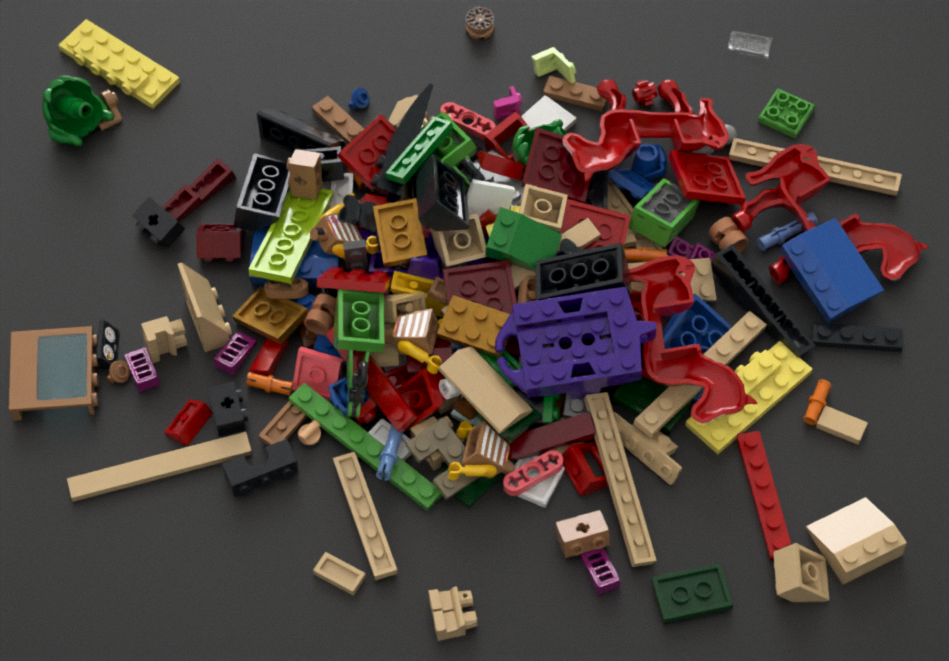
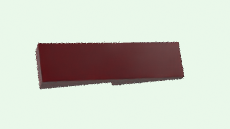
(202, 189)
(552, 436)

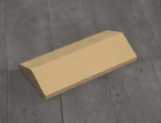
(484, 389)

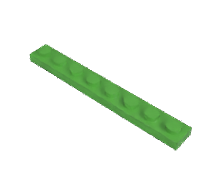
(363, 445)

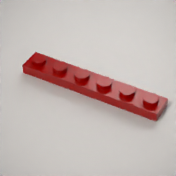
(381, 390)
(763, 492)

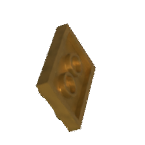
(399, 232)
(270, 316)
(472, 325)

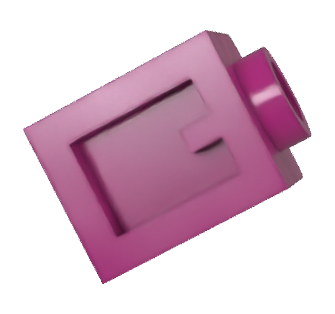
(506, 106)

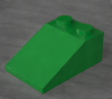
(521, 240)

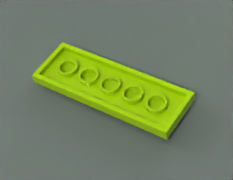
(289, 237)

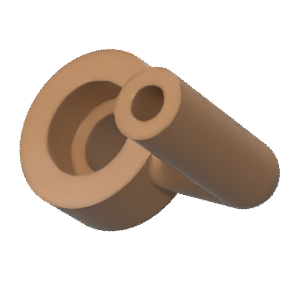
(111, 102)

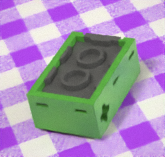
(663, 213)

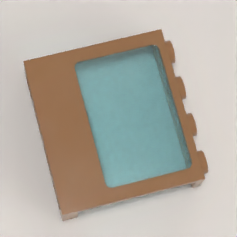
(53, 370)

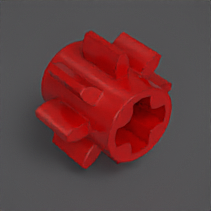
(644, 93)

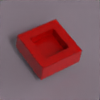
(367, 412)

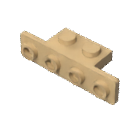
(651, 451)

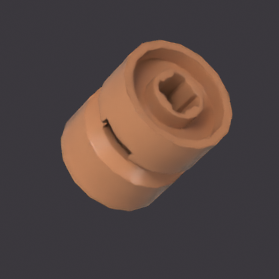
(726, 232)
(322, 315)

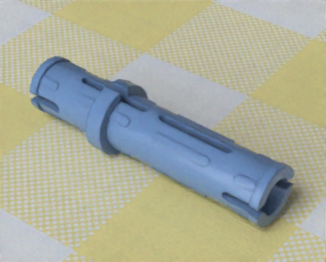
(779, 235)
(389, 455)

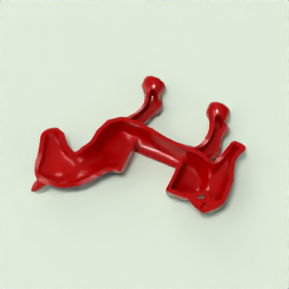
(623, 128)
(800, 182)
(669, 294)

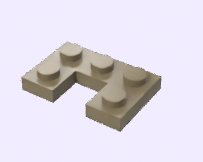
(442, 439)

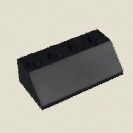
(293, 133)
(262, 193)
(441, 197)
(583, 272)

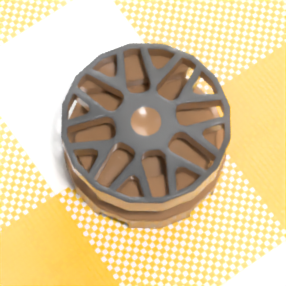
(480, 23)

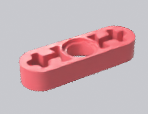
(463, 113)
(515, 475)

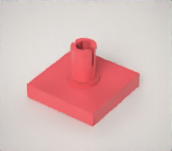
(317, 371)

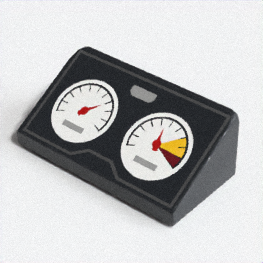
(107, 344)

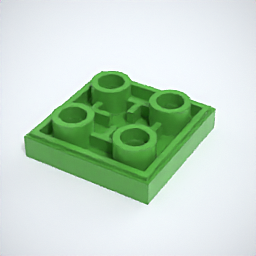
(786, 113)

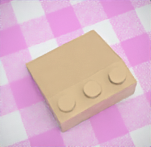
(204, 309)
(857, 540)

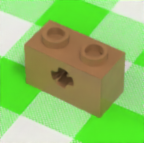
(305, 174)
(582, 533)

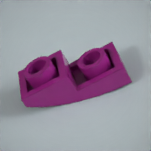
(683, 248)

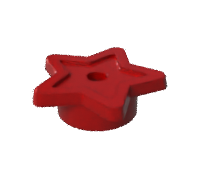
(485, 218)

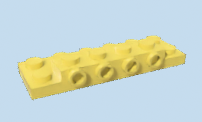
(119, 64)
(768, 381)

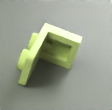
(551, 60)

